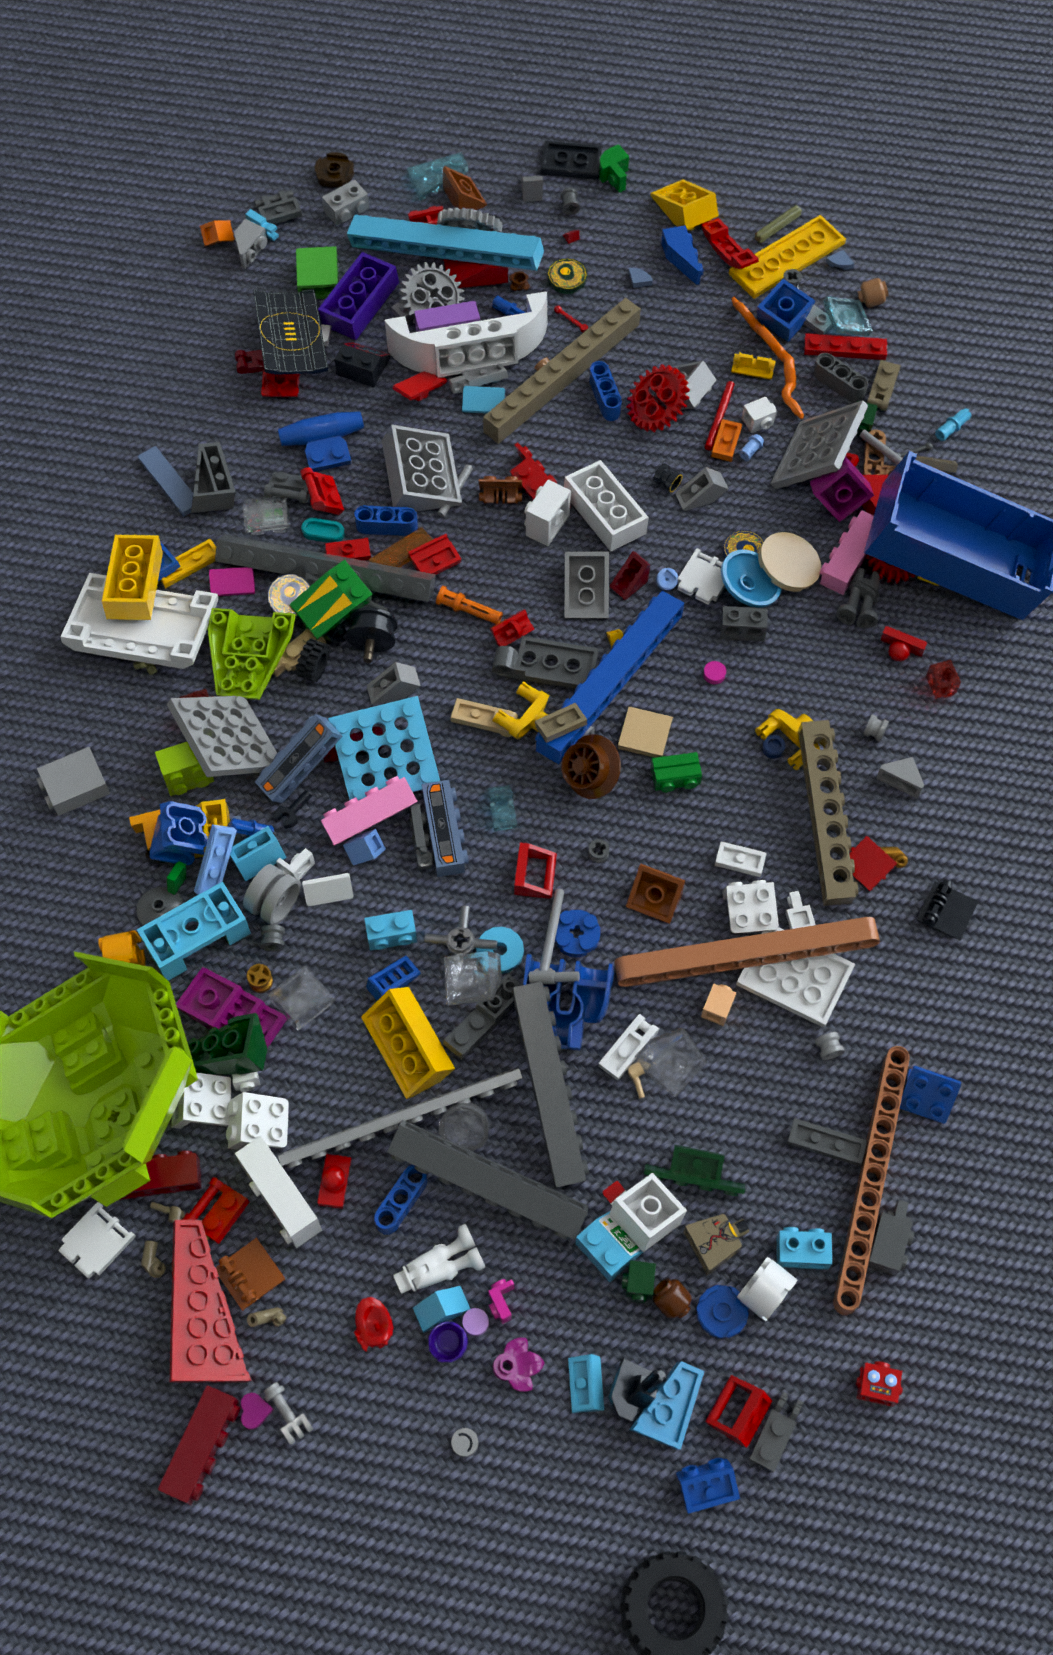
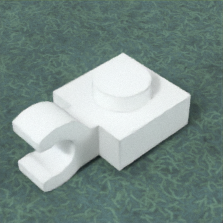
(798, 915)

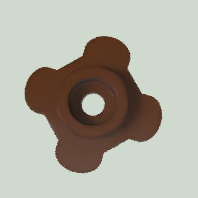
(519, 281)

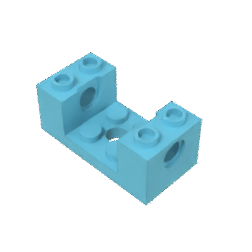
(171, 942)

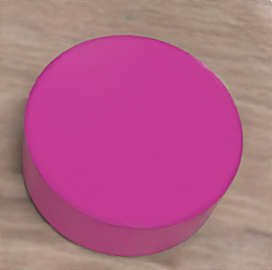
(714, 672)

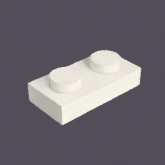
(740, 859)

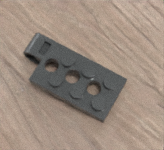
(511, 663)

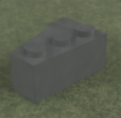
(212, 480)

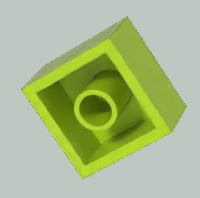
(181, 769)

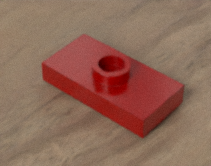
(353, 549)

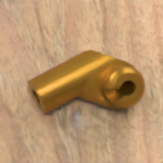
(897, 855)

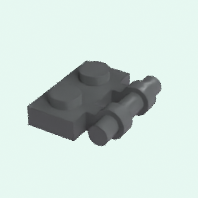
(278, 207)

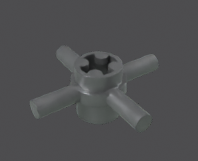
(463, 932)

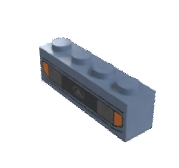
(298, 758)
(443, 828)

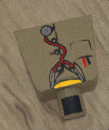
(715, 1240)

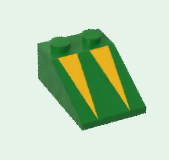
(331, 599)

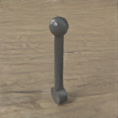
(928, 446)

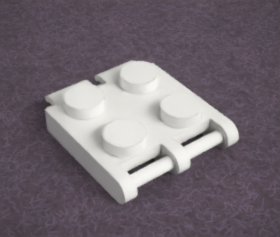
(701, 578)
(95, 1242)

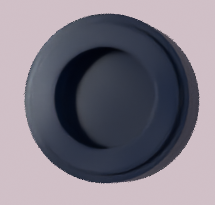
(773, 746)

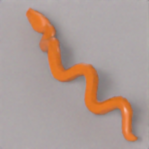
(786, 358)

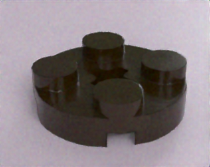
(330, 178)

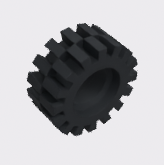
(313, 660)

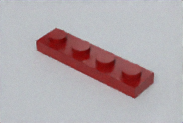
(845, 346)

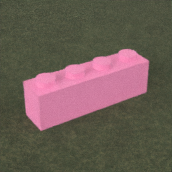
(848, 556)
(368, 811)

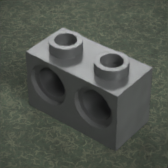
(743, 623)

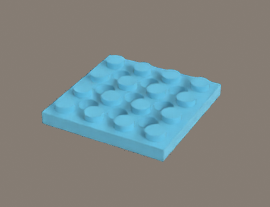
(370, 743)

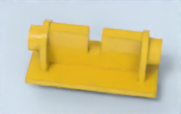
(750, 366)

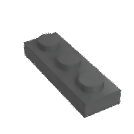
(827, 1142)

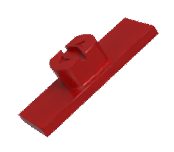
(418, 386)

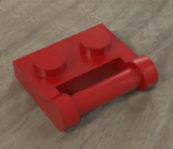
(322, 491)
(222, 1214)

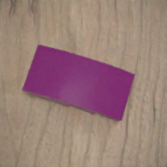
(215, 1000)

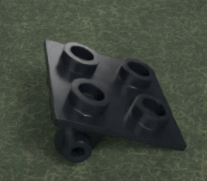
(947, 910)

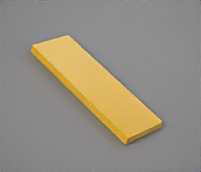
(792, 251)

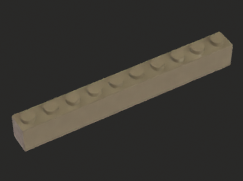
(561, 370)

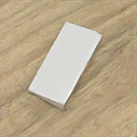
(328, 889)

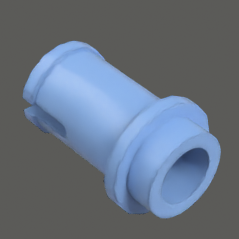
(754, 443)

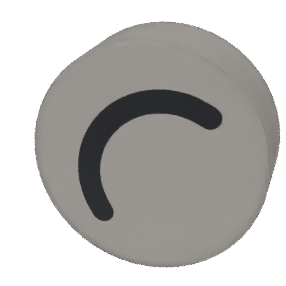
(464, 1442)

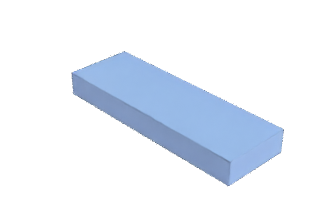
(215, 857)

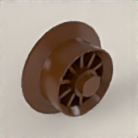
(591, 766)

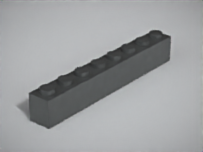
(548, 1084)
(488, 1179)

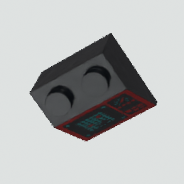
(360, 363)

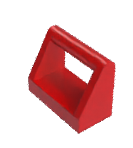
(524, 889)
(750, 1416)

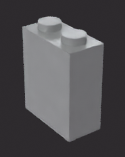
(72, 781)

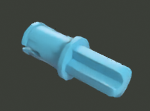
(953, 424)

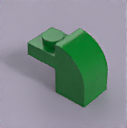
(613, 165)

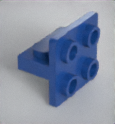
(929, 1094)

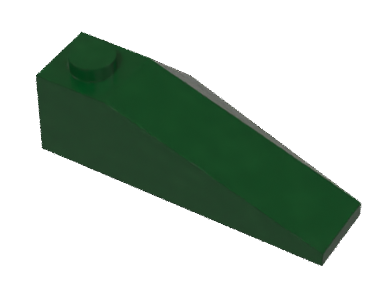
(232, 1048)

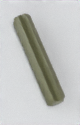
(778, 223)

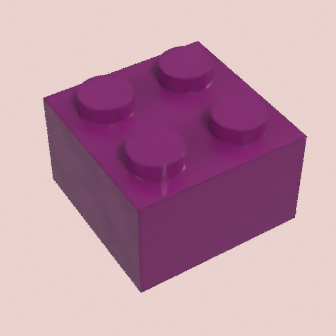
(842, 490)

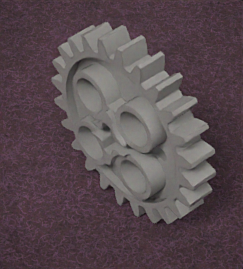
(469, 219)
(440, 282)

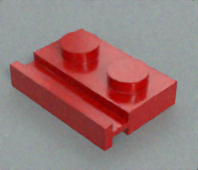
(435, 556)

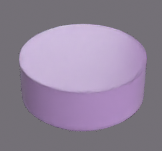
(475, 1322)

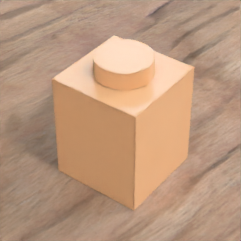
(718, 1004)

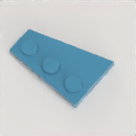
(670, 1413)

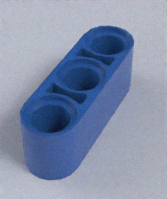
(605, 390)
(373, 520)
(400, 1211)

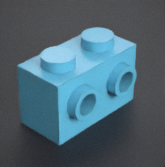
(256, 853)
(390, 930)
(804, 1249)

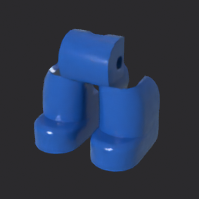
(588, 1004)

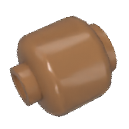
(873, 292)

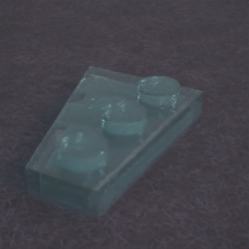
(429, 175)

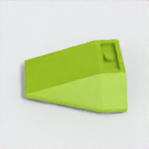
(246, 650)

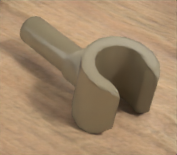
(174, 1212)

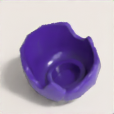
(447, 1342)

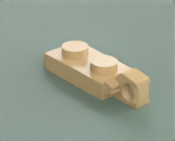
(292, 652)

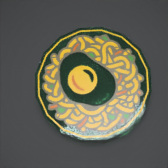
(567, 275)

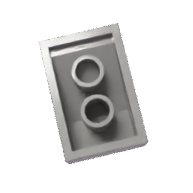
(586, 585)

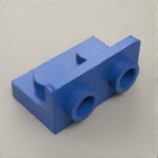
(708, 1485)

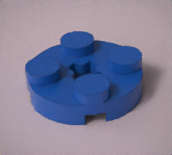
(584, 943)

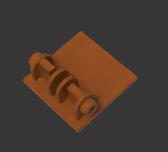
(510, 484)
(249, 1274)

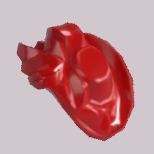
(372, 1324)

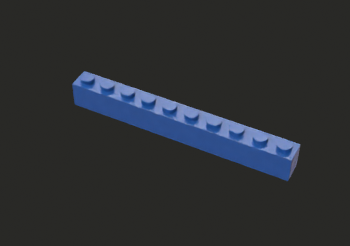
(616, 669)

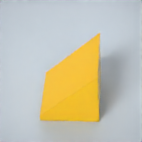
(614, 635)

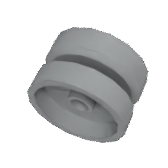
(271, 894)

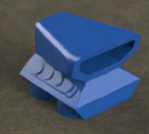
(178, 833)

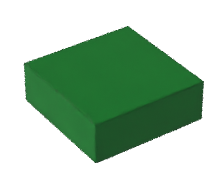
(176, 877)

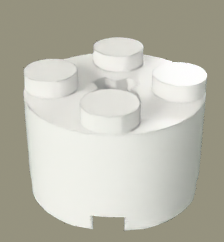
(767, 1289)

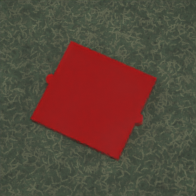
(870, 863)

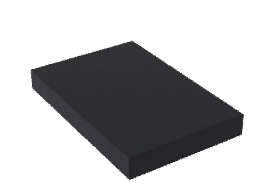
(571, 160)

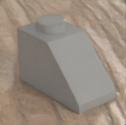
(702, 489)
(393, 684)

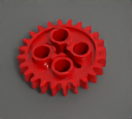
(669, 387)

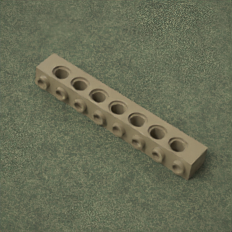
(832, 891)

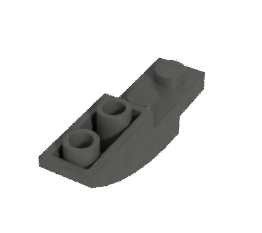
(482, 1020)

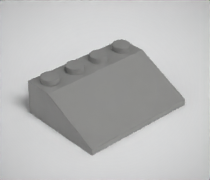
(420, 468)

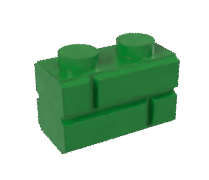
(676, 772)

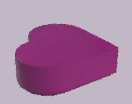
(255, 1411)

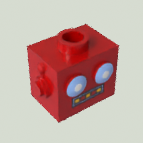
(879, 1383)

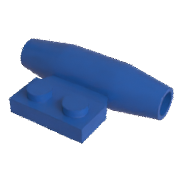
(323, 438)

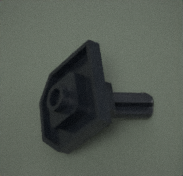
(634, 1389)

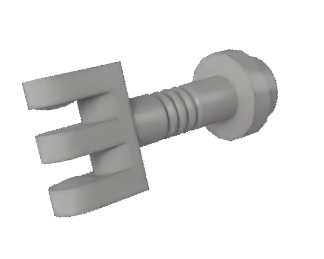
(274, 1393)

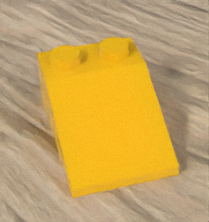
(686, 203)

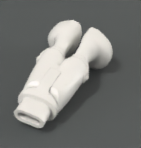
(434, 1265)

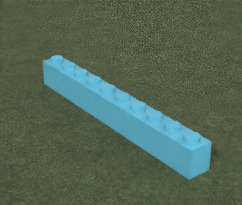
(446, 242)

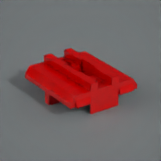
(280, 385)

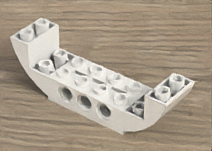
(469, 345)

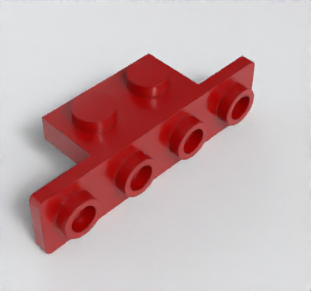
(530, 472)

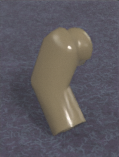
(150, 1261)
(266, 1316)

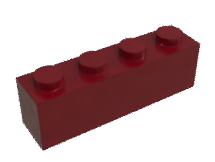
(170, 1175)
(198, 1445)

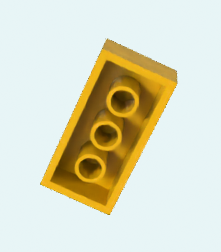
(132, 577)

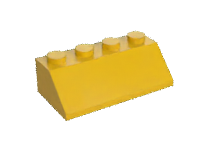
(407, 1041)

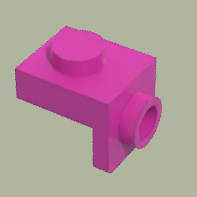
(499, 1307)

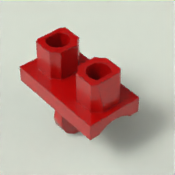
(427, 216)
(512, 628)

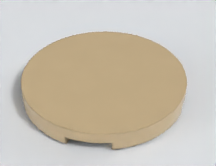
(789, 561)

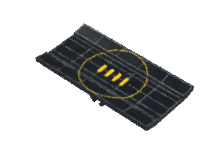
(290, 332)

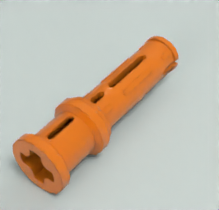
(457, 604)

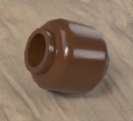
(672, 1298)

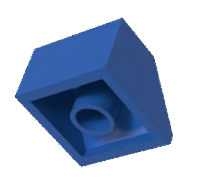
(784, 310)

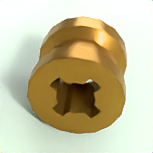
(256, 974)

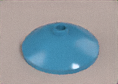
(747, 580)

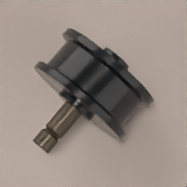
(371, 631)

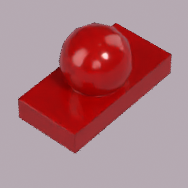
(902, 644)
(334, 1181)

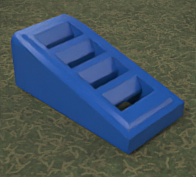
(378, 986)

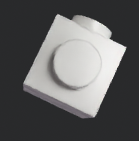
(759, 414)

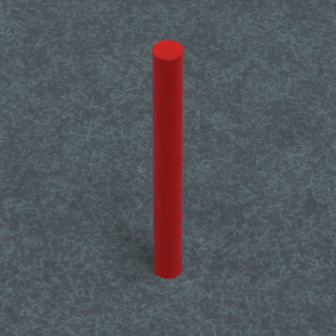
(719, 415)

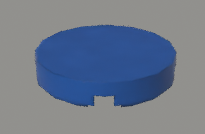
(721, 1312)

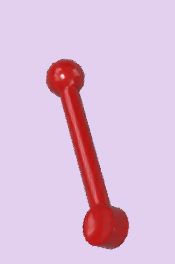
(583, 327)

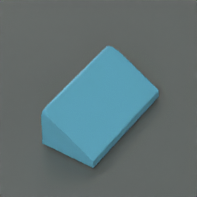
(481, 398)
(586, 1383)

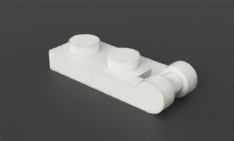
(626, 1047)

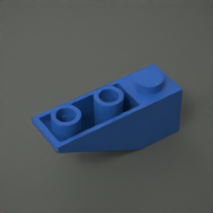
(680, 252)

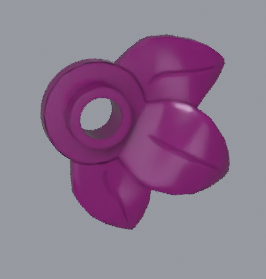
(522, 1365)

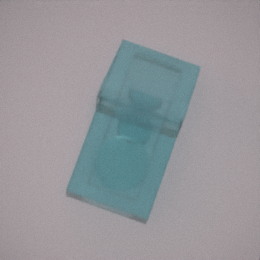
(502, 807)

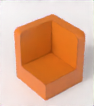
(216, 232)

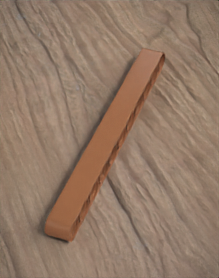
(746, 951)
(868, 1188)

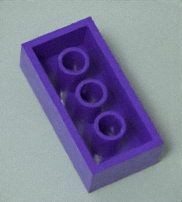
(358, 295)

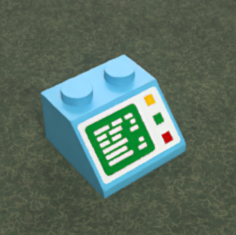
(607, 1246)

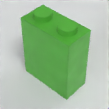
(317, 270)

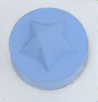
(667, 579)

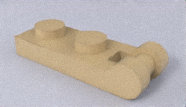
(479, 716)

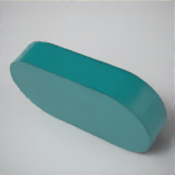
(322, 530)

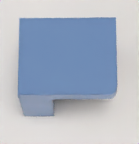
(364, 847)

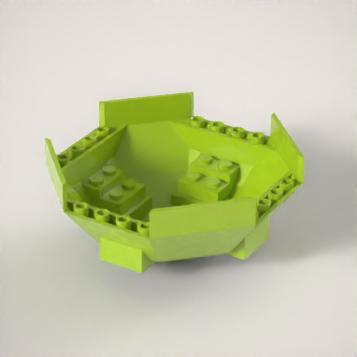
(88, 1086)

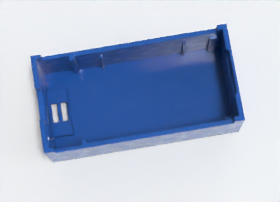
(962, 538)

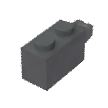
(890, 1240)

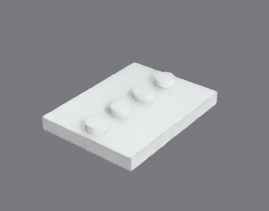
(801, 985)

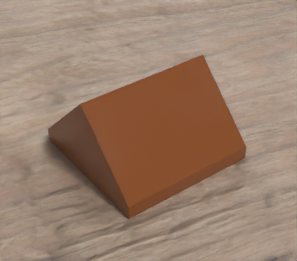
(461, 190)
(655, 893)

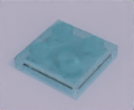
(847, 316)

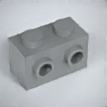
(345, 202)

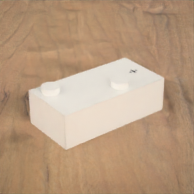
(606, 505)
(278, 1192)

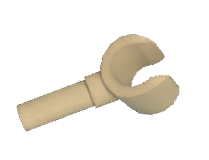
(634, 1072)

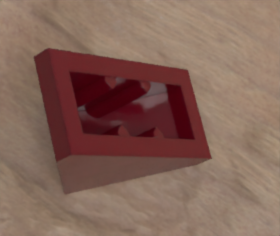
(631, 576)

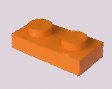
(726, 440)

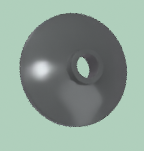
(146, 905)

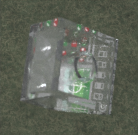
(266, 514)

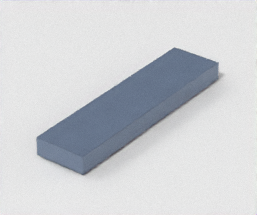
(167, 479)

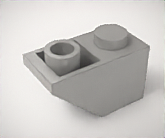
(249, 241)

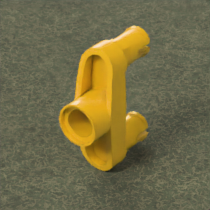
(521, 726)
(789, 726)

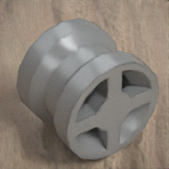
(876, 727)
(829, 1046)

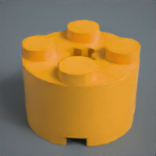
(123, 947)

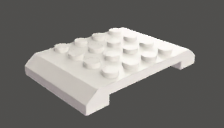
(166, 640)

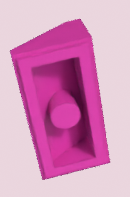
(232, 581)

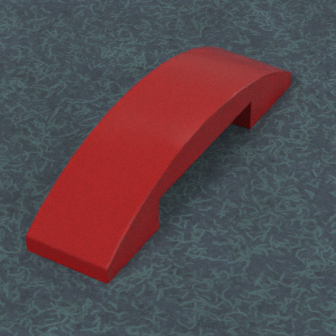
(726, 247)

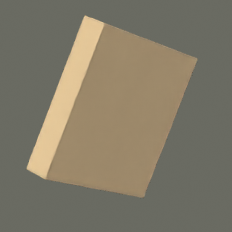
(645, 732)

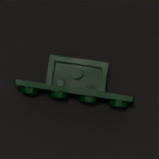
(696, 1168)

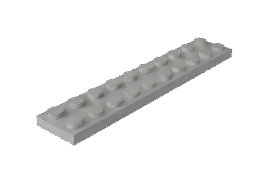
(390, 1122)

